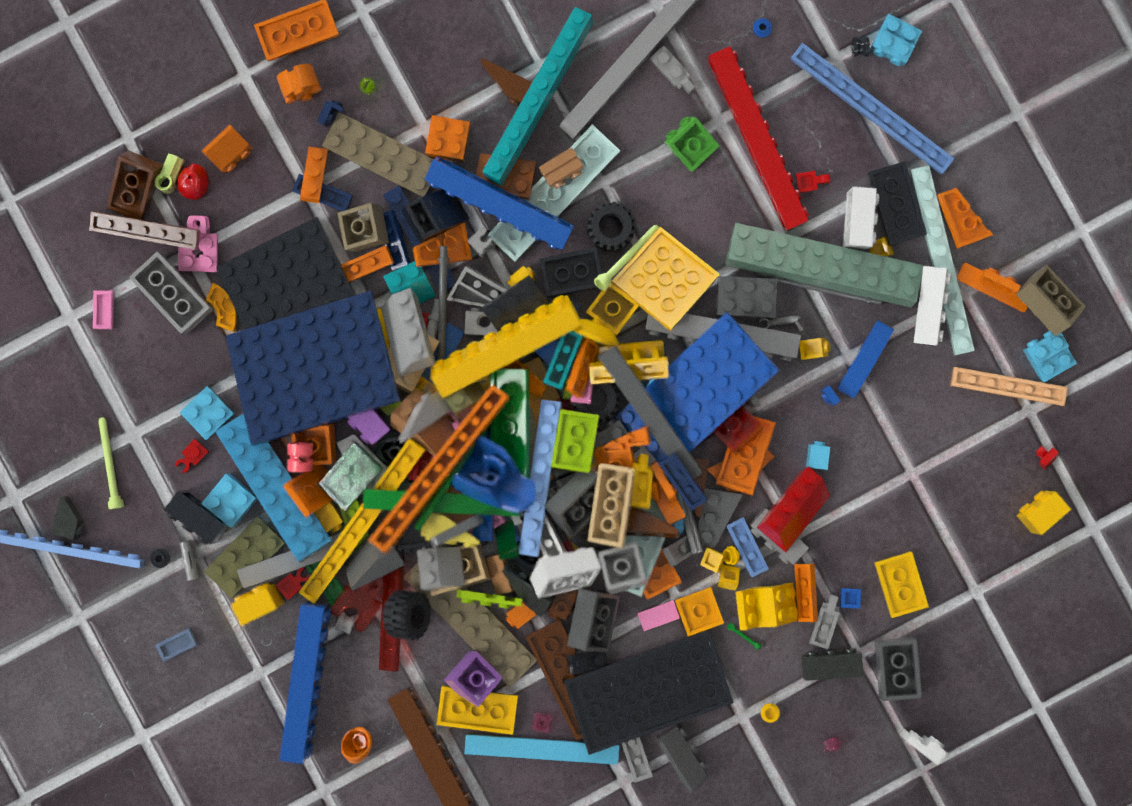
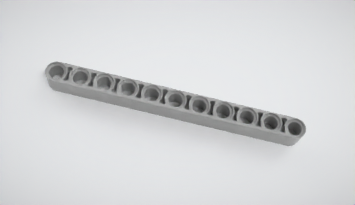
(625, 66)

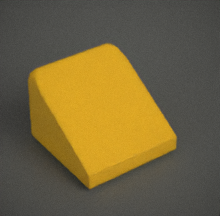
(881, 248)
(729, 577)

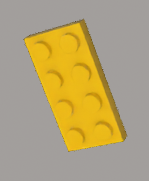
(493, 714)

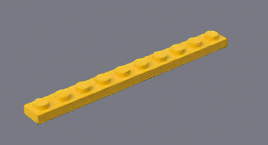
(360, 523)

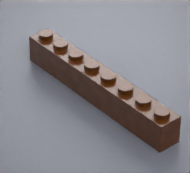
(428, 748)

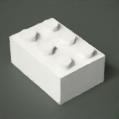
(860, 218)
(565, 572)

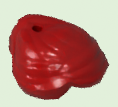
(193, 182)

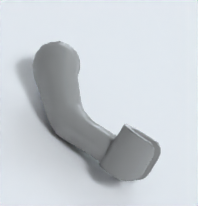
(782, 321)

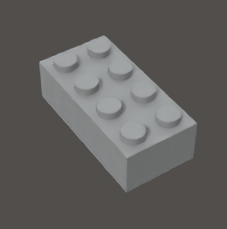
(171, 293)

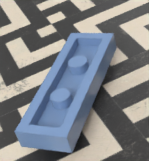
(747, 547)

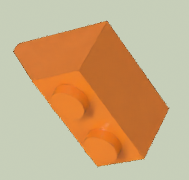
(227, 149)

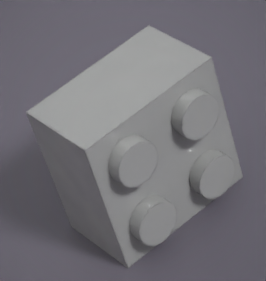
(623, 568)

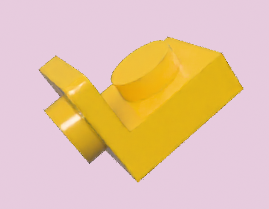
(814, 348)

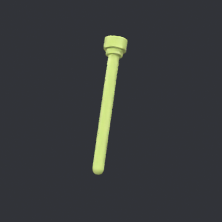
(604, 280)
(115, 500)

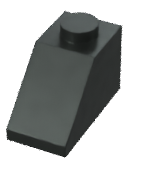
(67, 520)

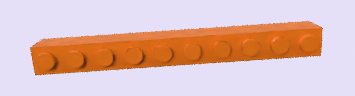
(439, 469)

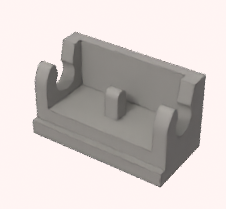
(479, 242)

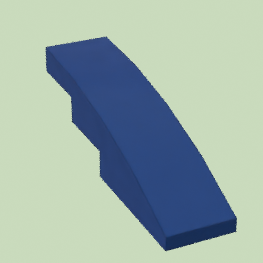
(865, 359)

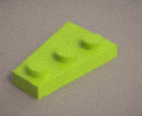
(488, 599)

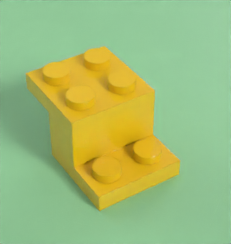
(766, 606)

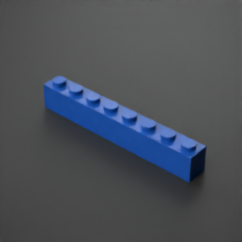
(499, 202)

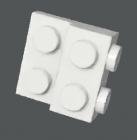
(928, 746)

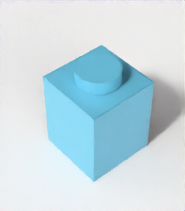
(818, 456)

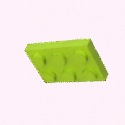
(575, 441)

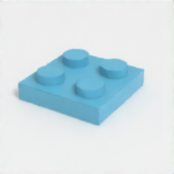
(207, 413)

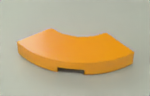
(225, 311)

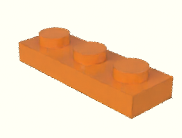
(313, 174)
(368, 263)
(580, 372)
(806, 592)

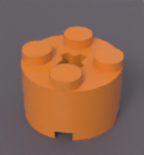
(298, 83)

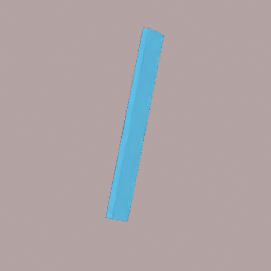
(537, 749)

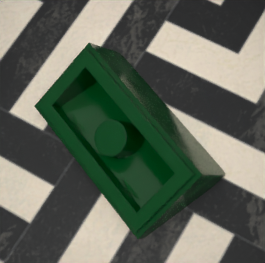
(506, 540)

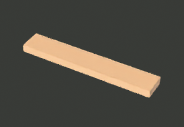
(1009, 386)

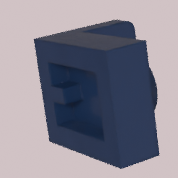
(327, 115)

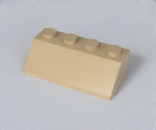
(611, 505)

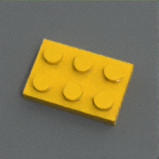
(901, 584)

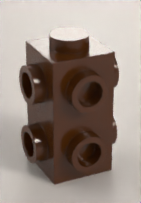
(563, 605)

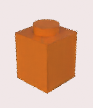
(519, 615)

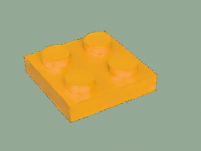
(699, 611)

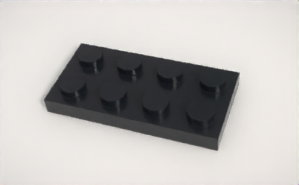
(897, 203)

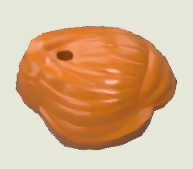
(356, 744)

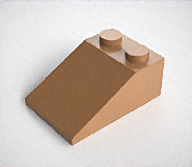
(431, 437)

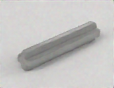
(691, 529)

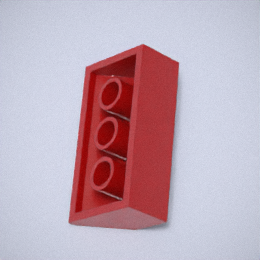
(795, 509)

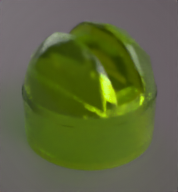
(370, 87)

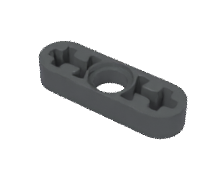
(456, 530)

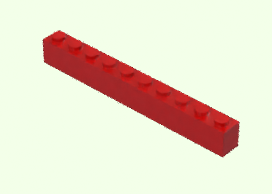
(757, 138)

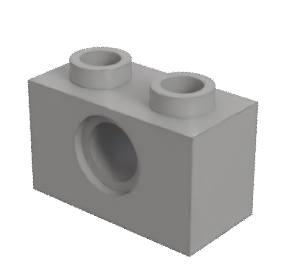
(472, 323)

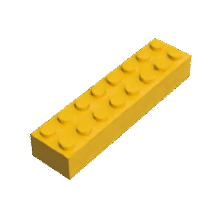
(504, 346)

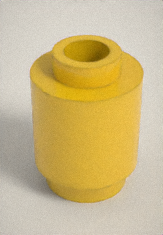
(520, 274)

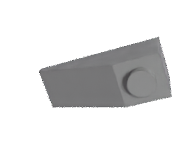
(425, 413)

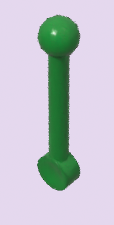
(730, 627)

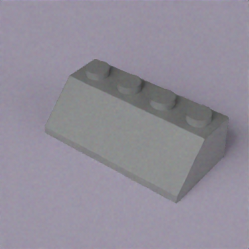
(407, 333)

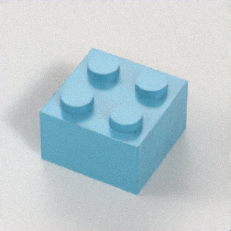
(230, 500)

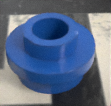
(760, 33)

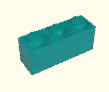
(563, 359)

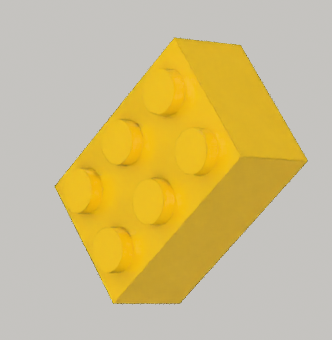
(257, 602)

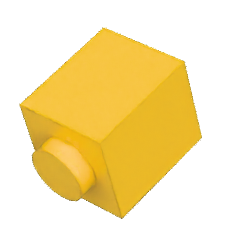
(330, 517)

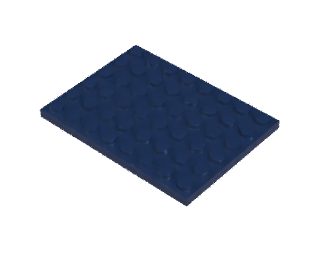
(312, 368)

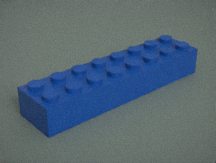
(304, 682)

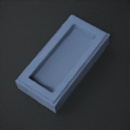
(176, 644)

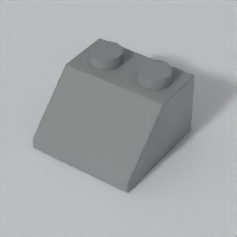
(440, 568)

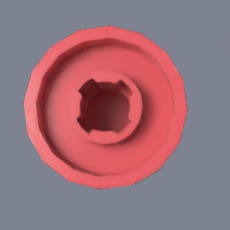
(302, 450)

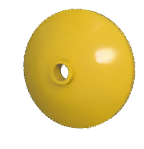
(597, 332)

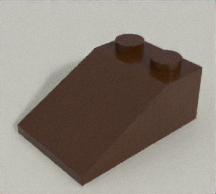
(133, 185)

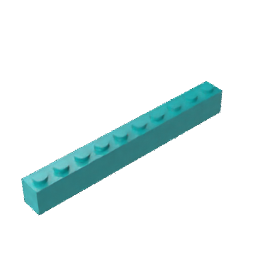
(538, 96)

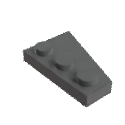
(716, 514)

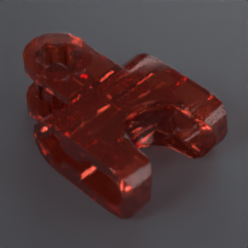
(362, 599)

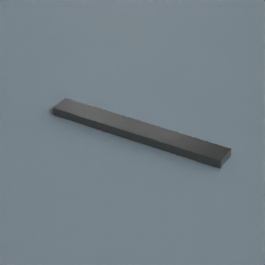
(647, 408)

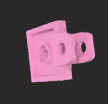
(208, 244)

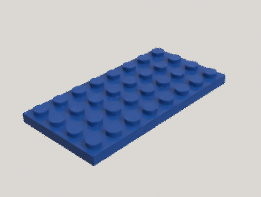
(705, 384)

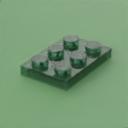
(350, 476)

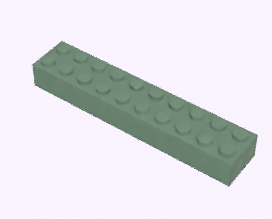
(824, 265)

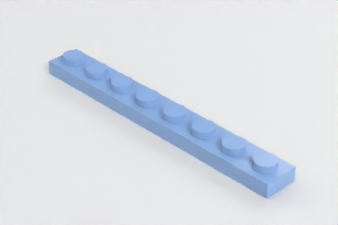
(541, 475)
(75, 549)

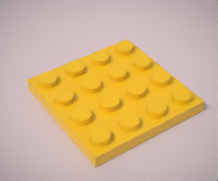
(665, 278)

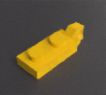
(642, 483)

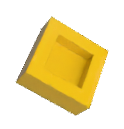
(712, 559)

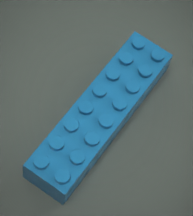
(266, 478)

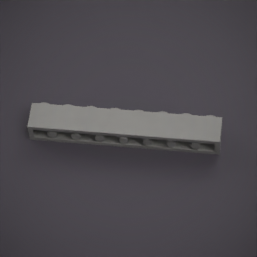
(693, 326)

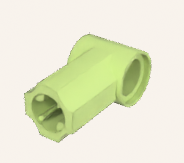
(170, 171)

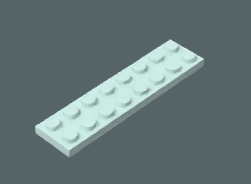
(595, 154)

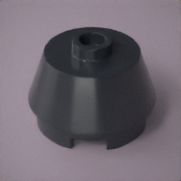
(389, 447)

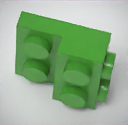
(691, 143)

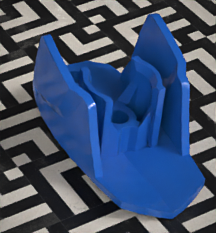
(498, 479)

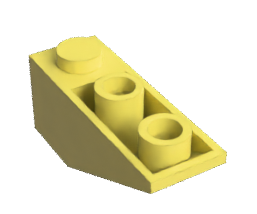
(439, 523)

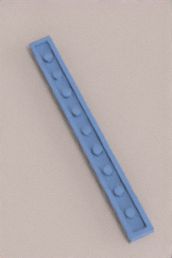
(872, 108)

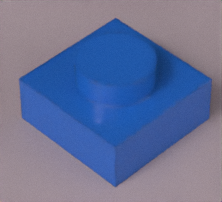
(829, 396)
(850, 598)

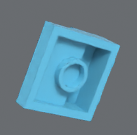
(895, 40)
(1049, 355)

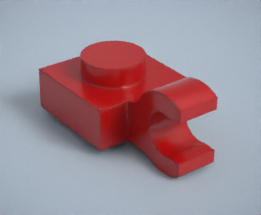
(808, 181)

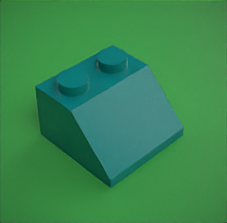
(410, 277)

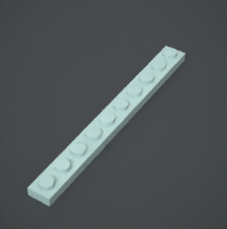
(942, 258)

